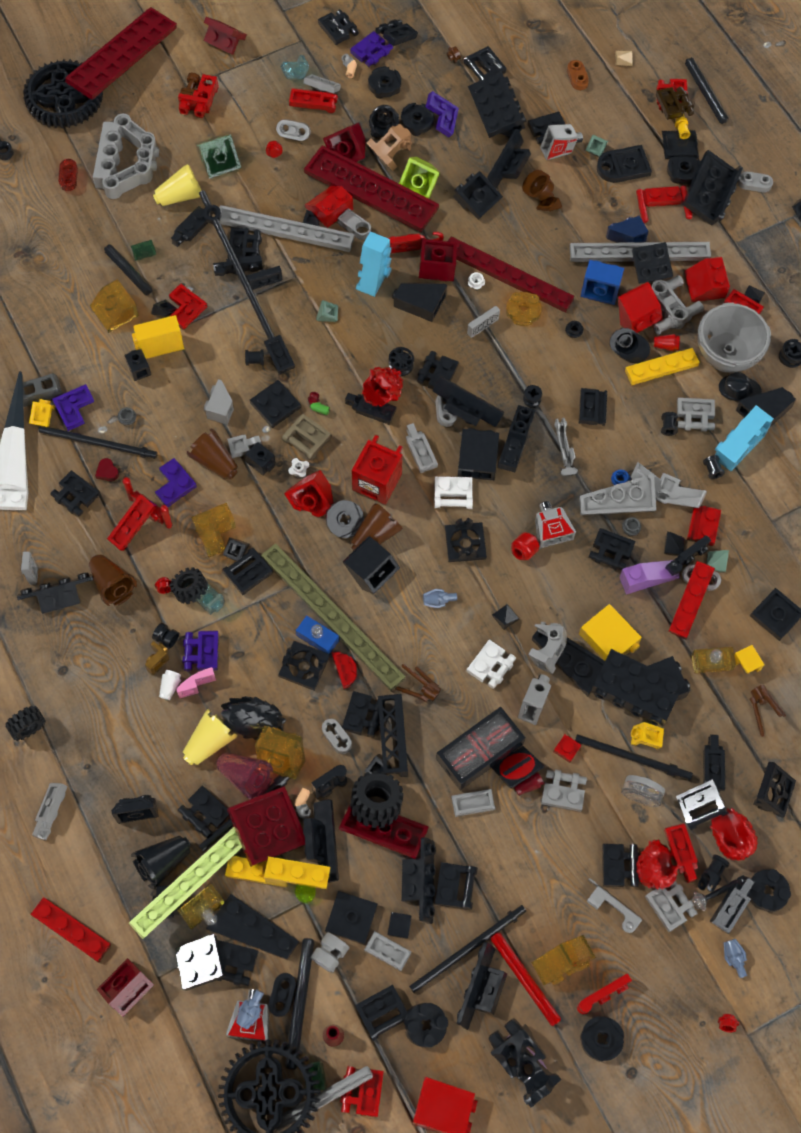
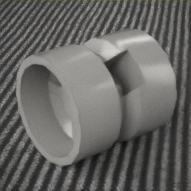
(329, 952)

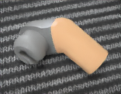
(350, 64)
(300, 804)

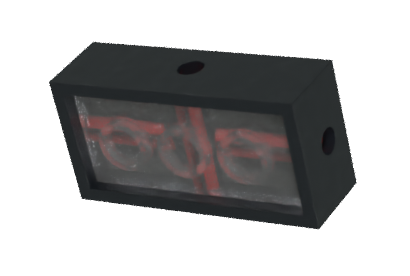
(480, 748)

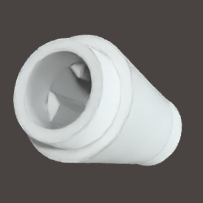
(169, 684)

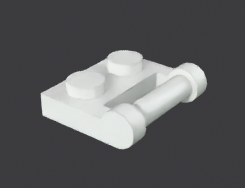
(453, 488)

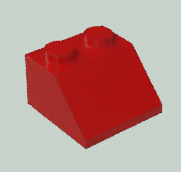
(330, 205)
(707, 280)
(639, 308)

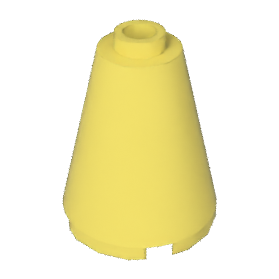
(178, 188)
(207, 738)

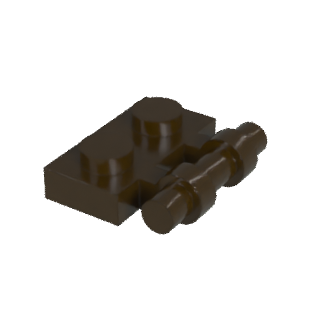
(670, 102)

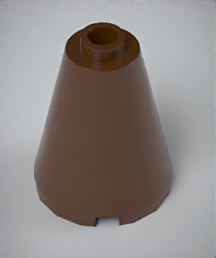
(213, 455)
(377, 525)
(112, 581)

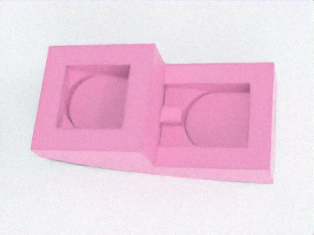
(189, 686)

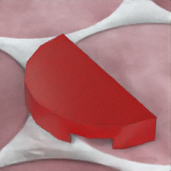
(346, 668)

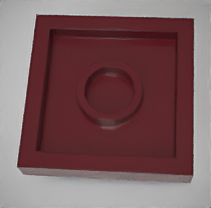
(222, 35)
(124, 987)

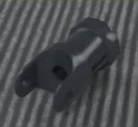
(712, 875)

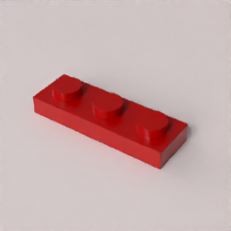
(131, 522)

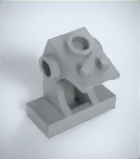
(548, 656)

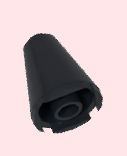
(160, 859)

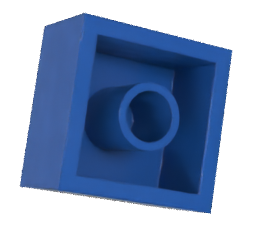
(602, 282)

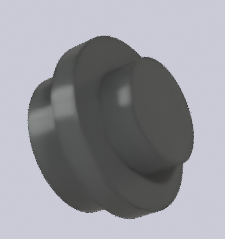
(127, 416)
(631, 526)

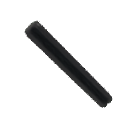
(130, 272)

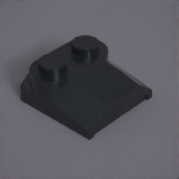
(135, 809)

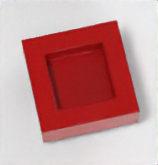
(567, 748)

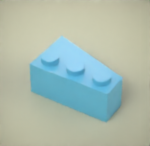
(376, 263)
(743, 438)

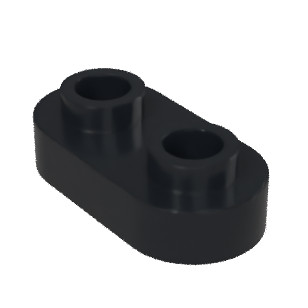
(282, 995)

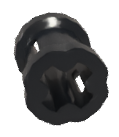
(254, 357)
(669, 423)
(713, 467)

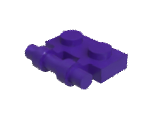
(368, 46)
(207, 650)

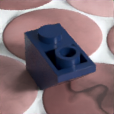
(628, 231)

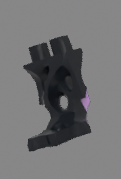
(541, 1081)

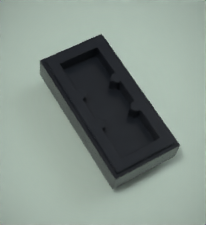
(265, 277)

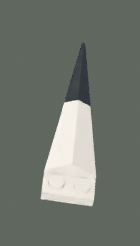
(13, 455)

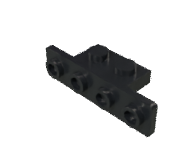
(510, 160)
(467, 405)
(57, 595)
(321, 838)
(419, 880)
(483, 989)

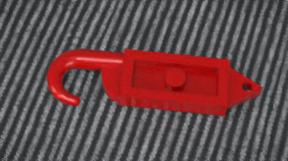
(410, 242)

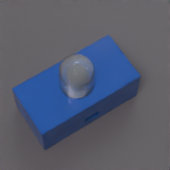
(317, 635)

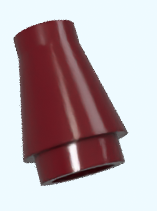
(532, 783)
(333, 1041)

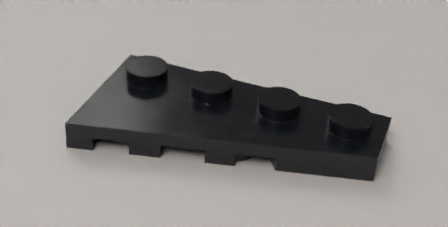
(575, 662)
(249, 927)

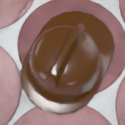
(538, 185)

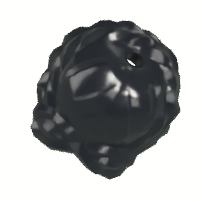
(381, 122)

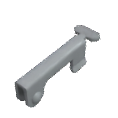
(568, 455)
(599, 895)

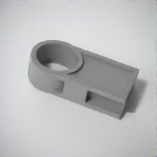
(351, 222)

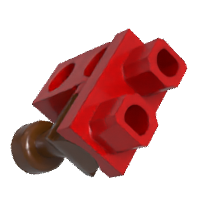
(200, 99)

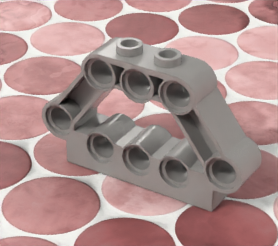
(110, 144)

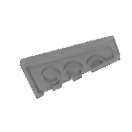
(626, 497)

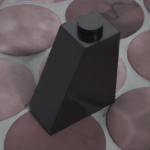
(420, 299)
(773, 402)

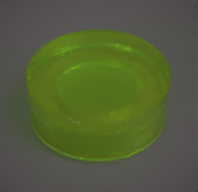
(305, 893)

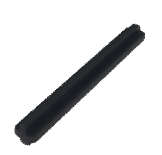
(706, 90)

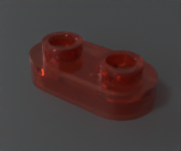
(68, 176)

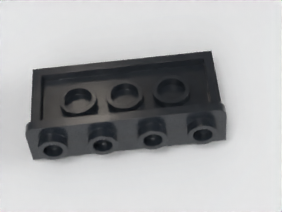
(497, 104)
(712, 188)
(637, 688)

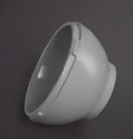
(734, 329)

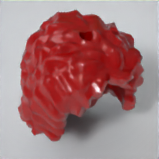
(734, 835)
(655, 866)

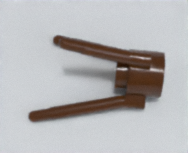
(430, 689)
(763, 696)

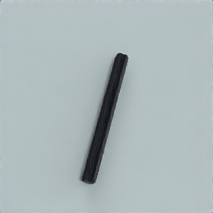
(300, 998)

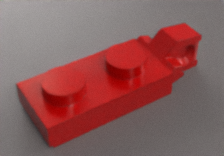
(682, 851)

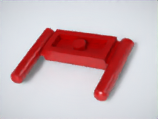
(661, 197)
(160, 514)

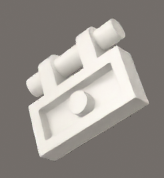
(486, 660)

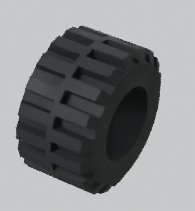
(372, 812)

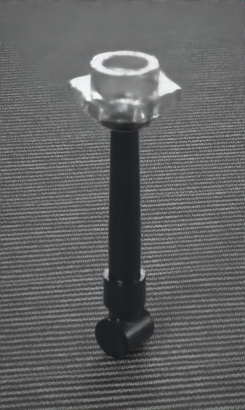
(700, 900)

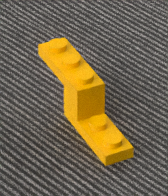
(279, 872)

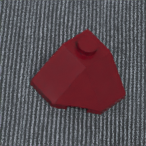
(348, 142)

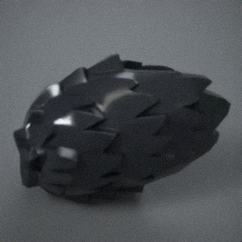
(250, 716)

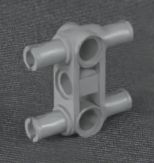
(672, 305)

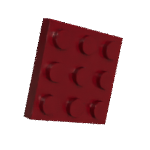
(267, 826)

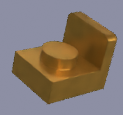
(157, 660)

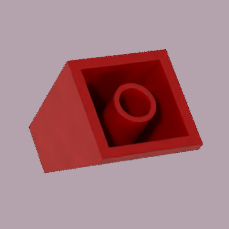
(444, 1108)

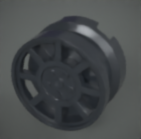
(790, 353)
(401, 360)

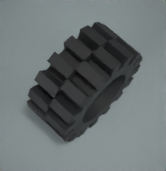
(186, 578)
(25, 723)

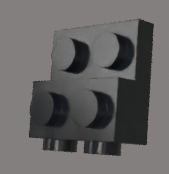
(477, 195)

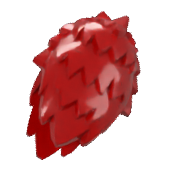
(382, 386)

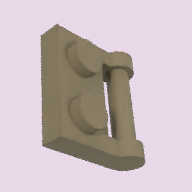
(310, 432)

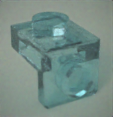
(295, 70)
(211, 600)

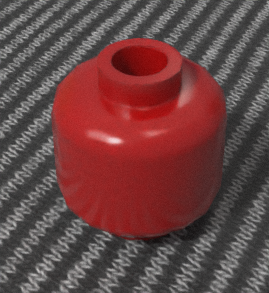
(525, 546)

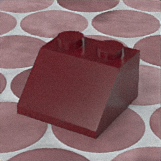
(438, 260)

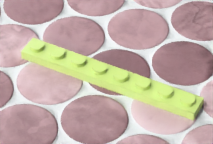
(186, 884)

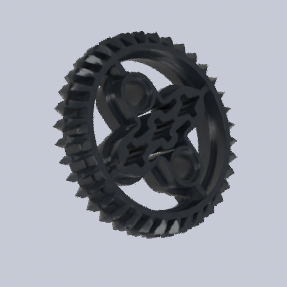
(57, 95)
(268, 1081)

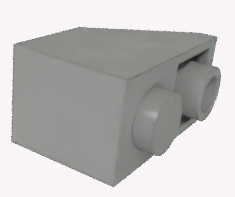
(220, 405)

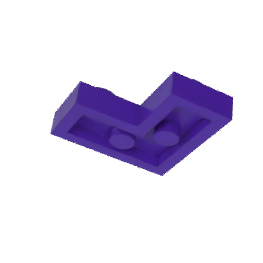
(445, 110)
(70, 402)
(178, 483)

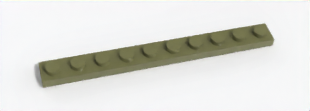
(333, 617)

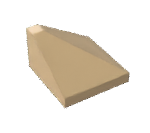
(624, 58)

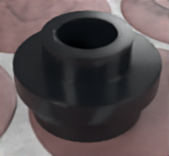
(574, 325)

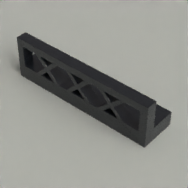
(401, 747)

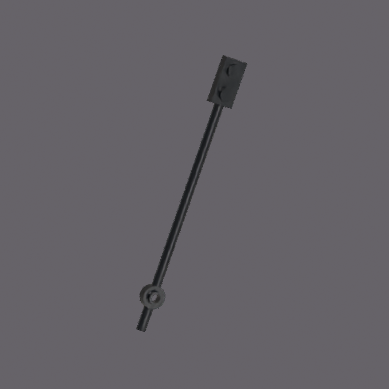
(274, 345)

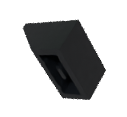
(371, 565)

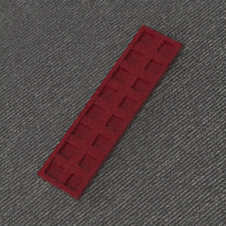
(121, 53)

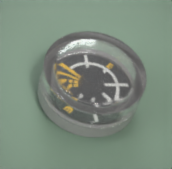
(643, 791)

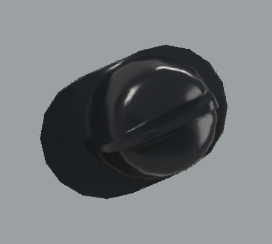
(630, 345)
(738, 387)

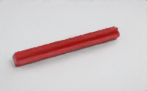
(525, 979)

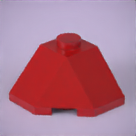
(311, 494)

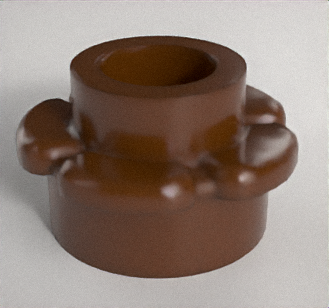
(453, 54)

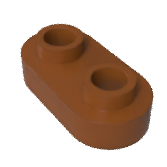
(576, 72)

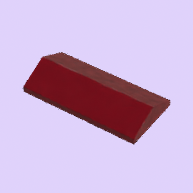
(400, 836)

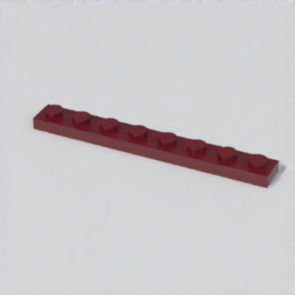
(512, 276)

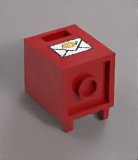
(377, 471)

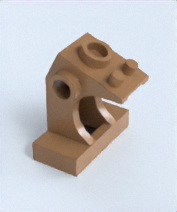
(387, 153)

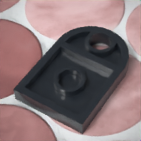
(624, 164)

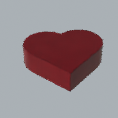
(106, 470)

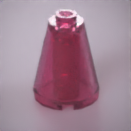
(246, 773)

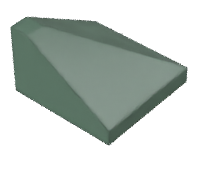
(596, 145)
(327, 312)
(718, 560)

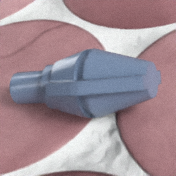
(437, 598)
(735, 956)
(249, 1010)

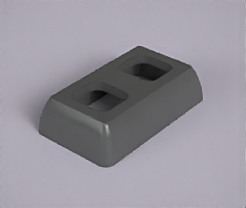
(40, 393)

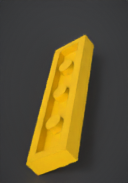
(662, 366)

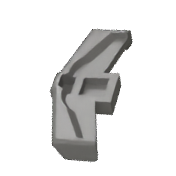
(668, 489)

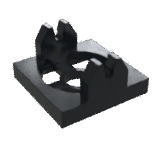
(468, 553)
(296, 648)
(786, 784)

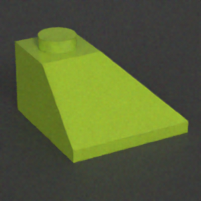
(419, 176)

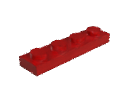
(691, 599)
(70, 929)

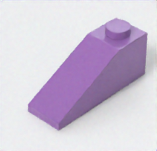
(645, 576)

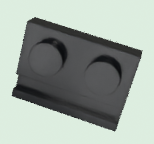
(592, 407)

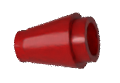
(667, 342)

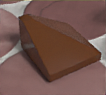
(550, 204)

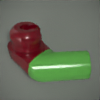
(316, 405)

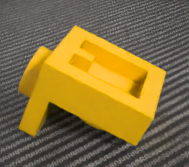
(41, 413)
(647, 734)

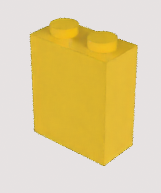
(158, 337)
(610, 631)

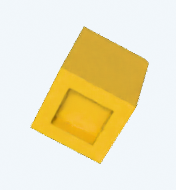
(749, 659)

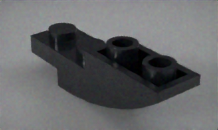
(516, 438)

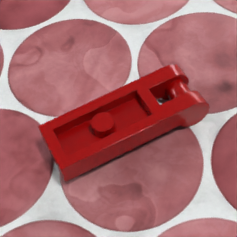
(313, 100)
(602, 995)

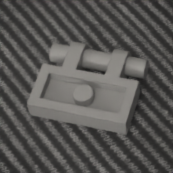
(696, 408)
(562, 796)
(667, 909)

